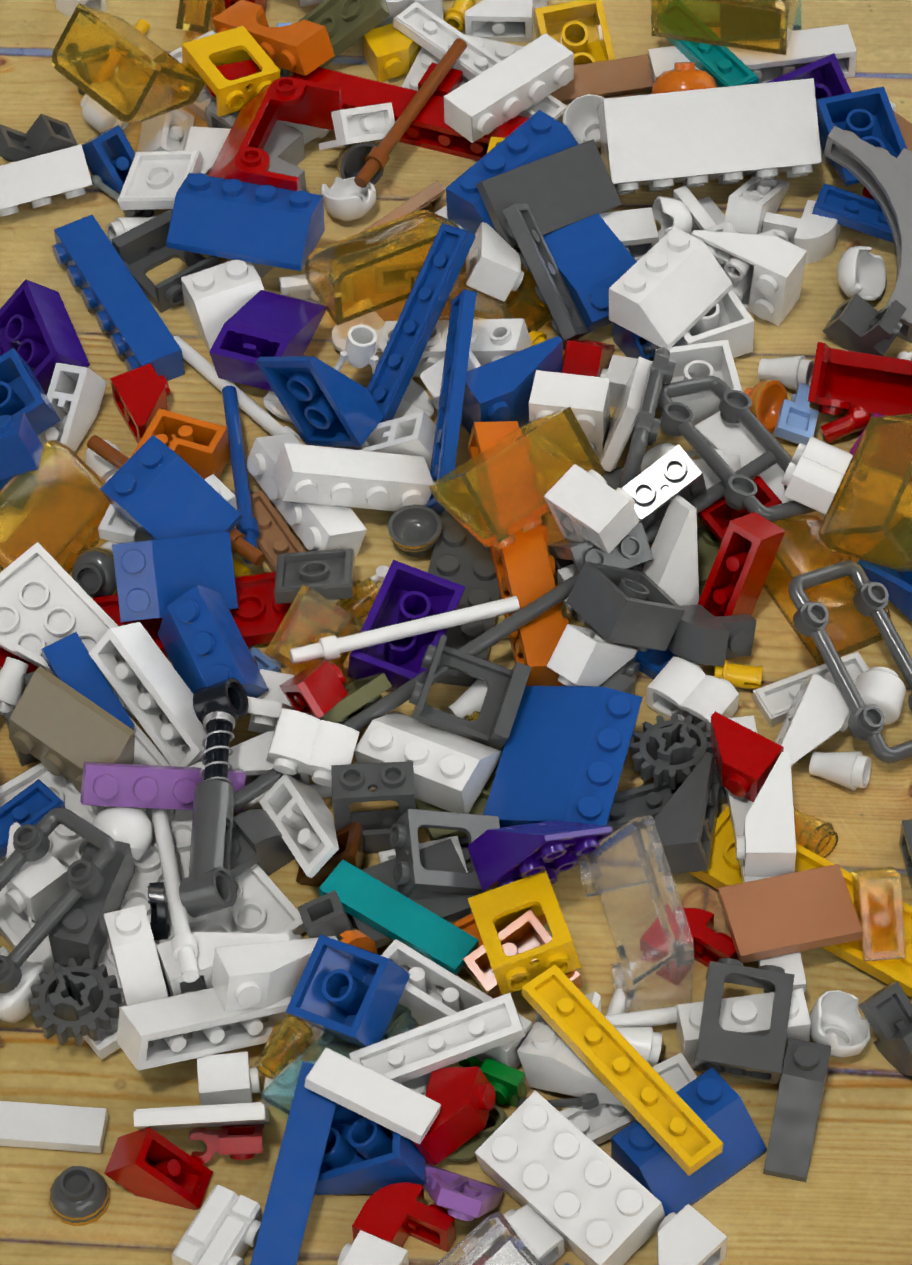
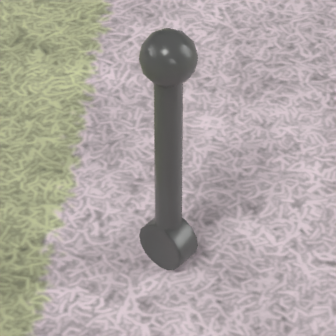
(588, 1102)

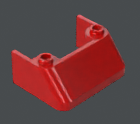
(283, 100)
(863, 379)

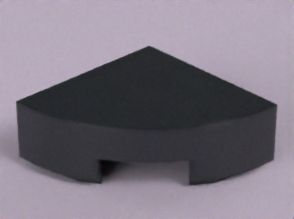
(159, 910)

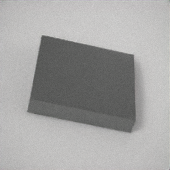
(322, 571)

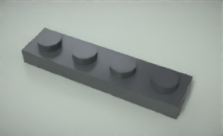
(540, 262)

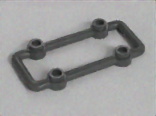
(734, 408)
(647, 426)
(870, 601)
(83, 877)

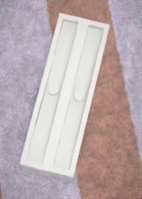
(710, 135)

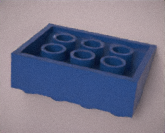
(564, 755)

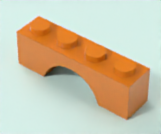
(291, 47)

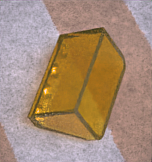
(728, 23)
(122, 67)
(373, 266)
(508, 481)
(874, 501)
(52, 506)
(804, 552)

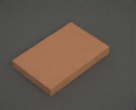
(789, 913)

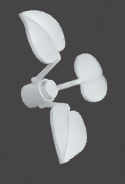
(358, 345)

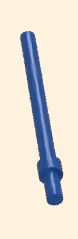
(248, 524)

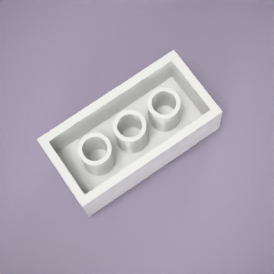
(570, 1184)

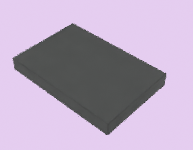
(446, 905)

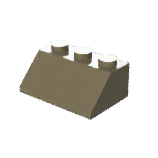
(67, 729)

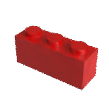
(741, 566)

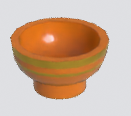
(766, 401)

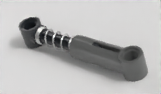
(209, 879)

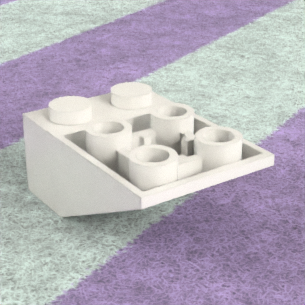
(762, 269)

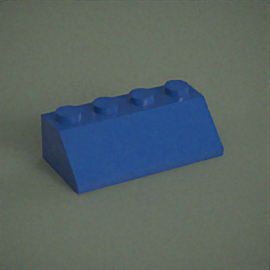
(531, 141)
(246, 221)

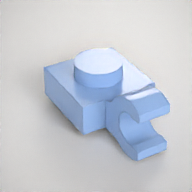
(795, 419)

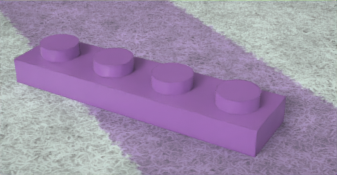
(145, 785)

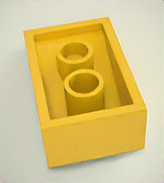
(578, 27)

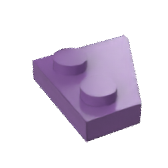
(461, 1194)

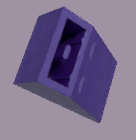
(264, 328)
(527, 849)

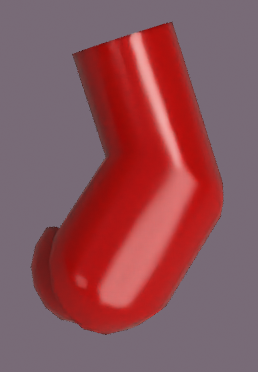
(853, 422)

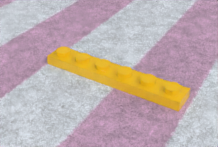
(622, 1070)

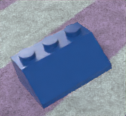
(207, 643)
(657, 1171)

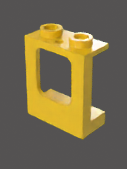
(225, 48)
(504, 905)

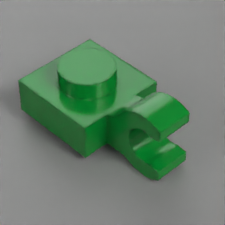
(507, 1081)

